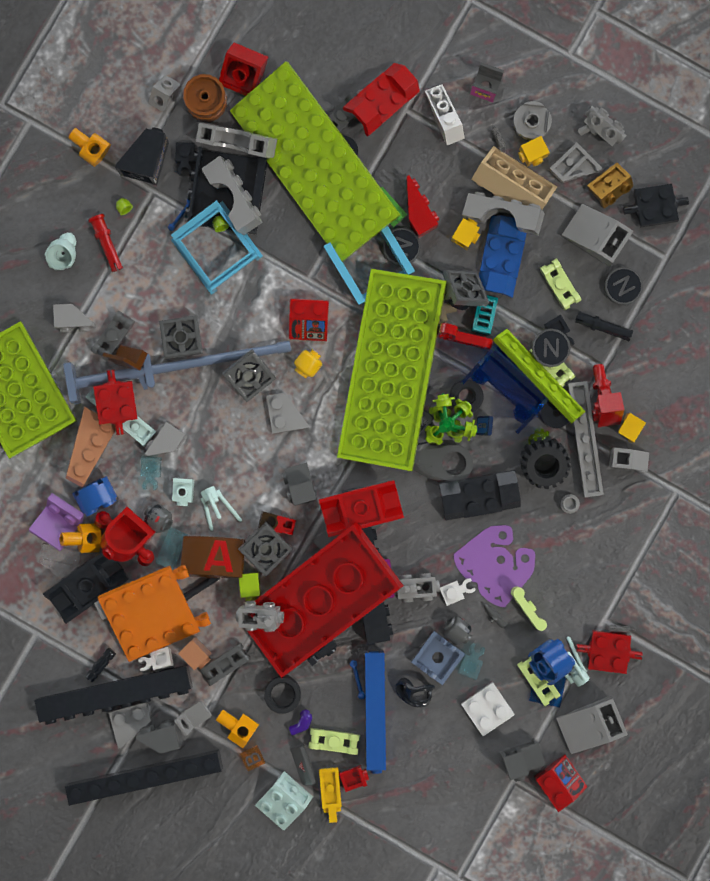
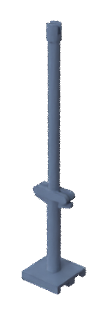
(147, 372)

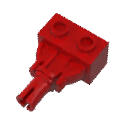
(608, 406)

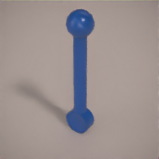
(171, 227)
(353, 664)

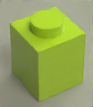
(250, 586)

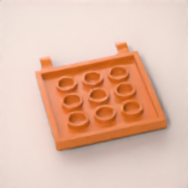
(151, 612)

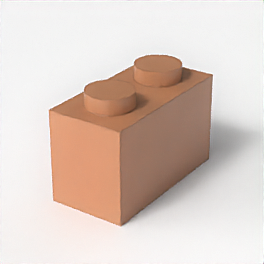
(195, 654)

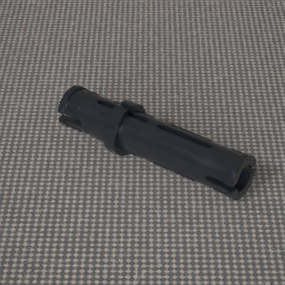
(603, 326)

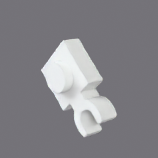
(454, 592)
(159, 660)

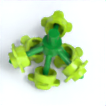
(447, 424)

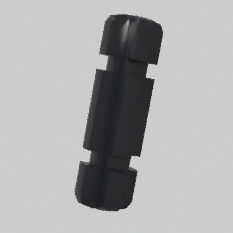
(100, 664)

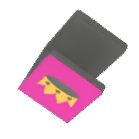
(490, 74)

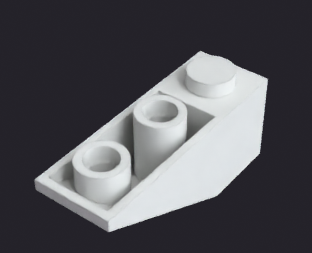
(445, 115)

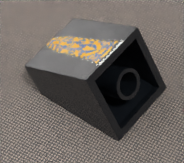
(145, 157)

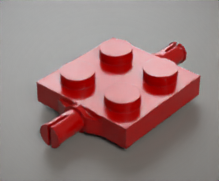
(115, 402)
(609, 652)

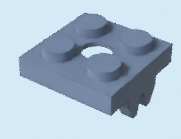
(442, 670)

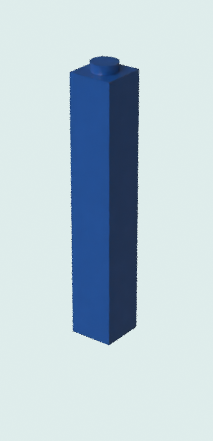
(375, 711)

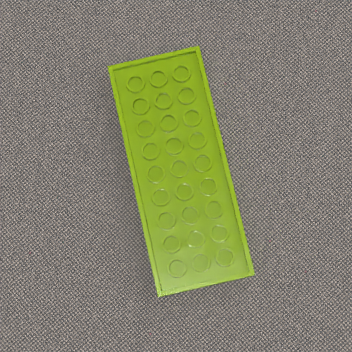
(316, 162)
(391, 369)

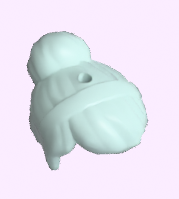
(54, 255)

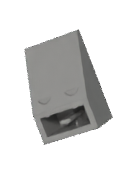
(597, 234)
(592, 725)

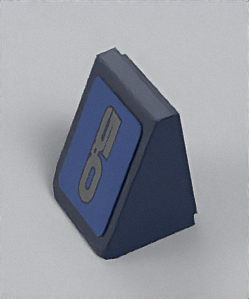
(484, 425)

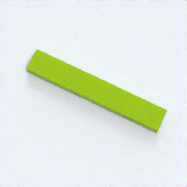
(539, 376)

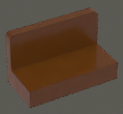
(127, 357)

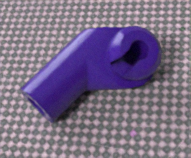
(303, 724)

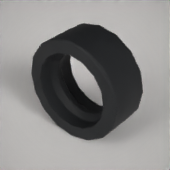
(282, 709)

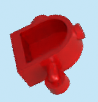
(125, 537)

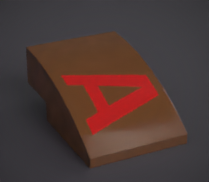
(212, 557)

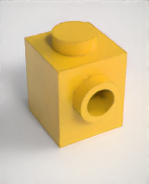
(533, 152)
(466, 233)

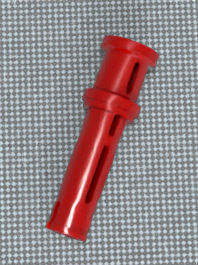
(102, 233)

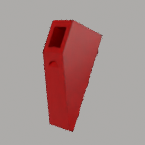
(419, 214)

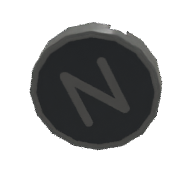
(408, 242)
(623, 286)
(551, 348)

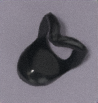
(405, 691)

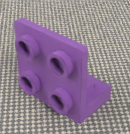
(54, 519)

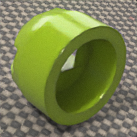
(123, 206)
(220, 224)

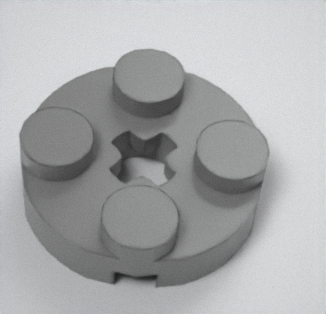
(539, 113)

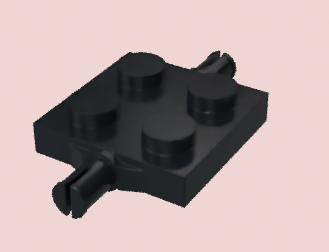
(656, 205)

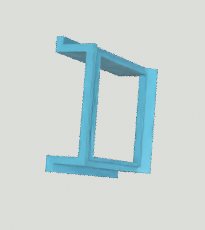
(196, 222)
(396, 250)

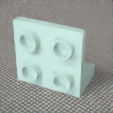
(284, 801)

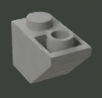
(70, 317)
(167, 440)
(629, 459)

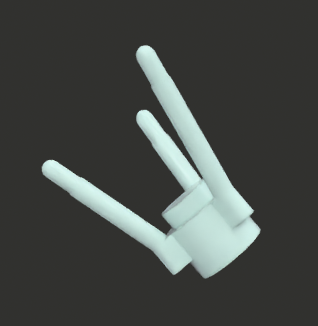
(211, 496)
(578, 673)

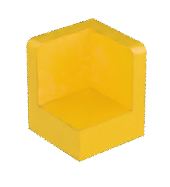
(631, 427)

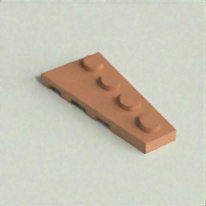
(88, 446)

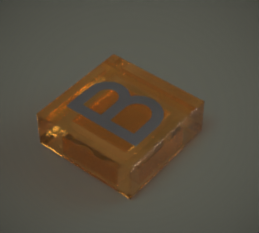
(252, 758)

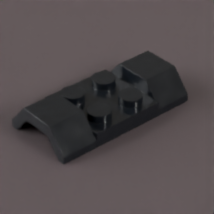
(480, 495)
(83, 586)

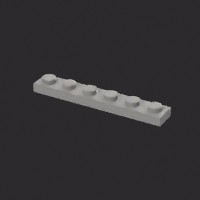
(586, 442)

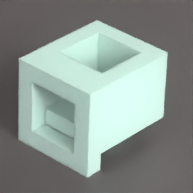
(188, 485)

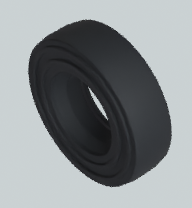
(474, 387)

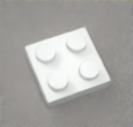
(487, 709)

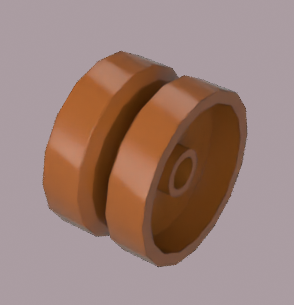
(209, 87)

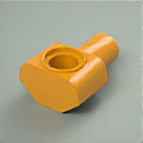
(87, 144)
(79, 538)
(233, 724)

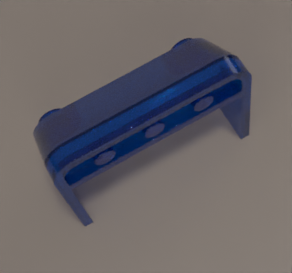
(511, 383)

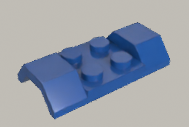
(502, 256)

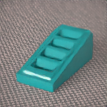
(481, 329)

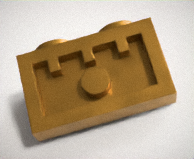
(611, 185)

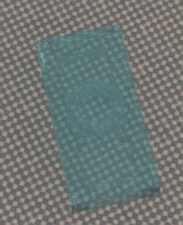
(171, 548)

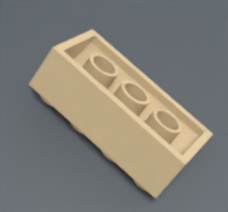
(512, 180)

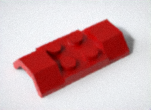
(383, 97)
(362, 506)

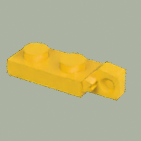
(330, 792)

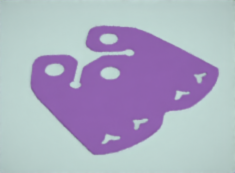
(487, 571)

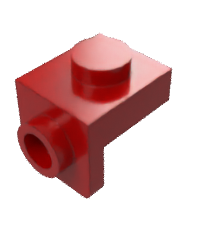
(354, 778)

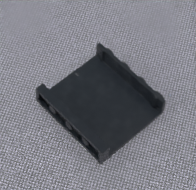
(203, 194)

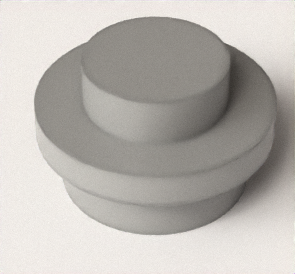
(569, 503)

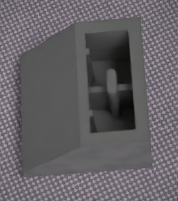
(161, 738)

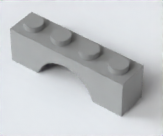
(236, 139)
(481, 208)
(243, 214)

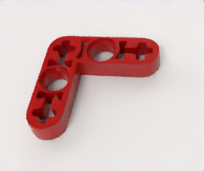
(451, 333)

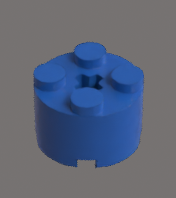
(95, 495)
(551, 661)

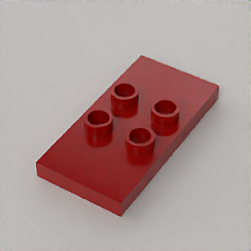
(325, 598)

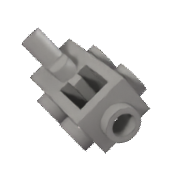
(601, 124)
(413, 587)
(266, 616)

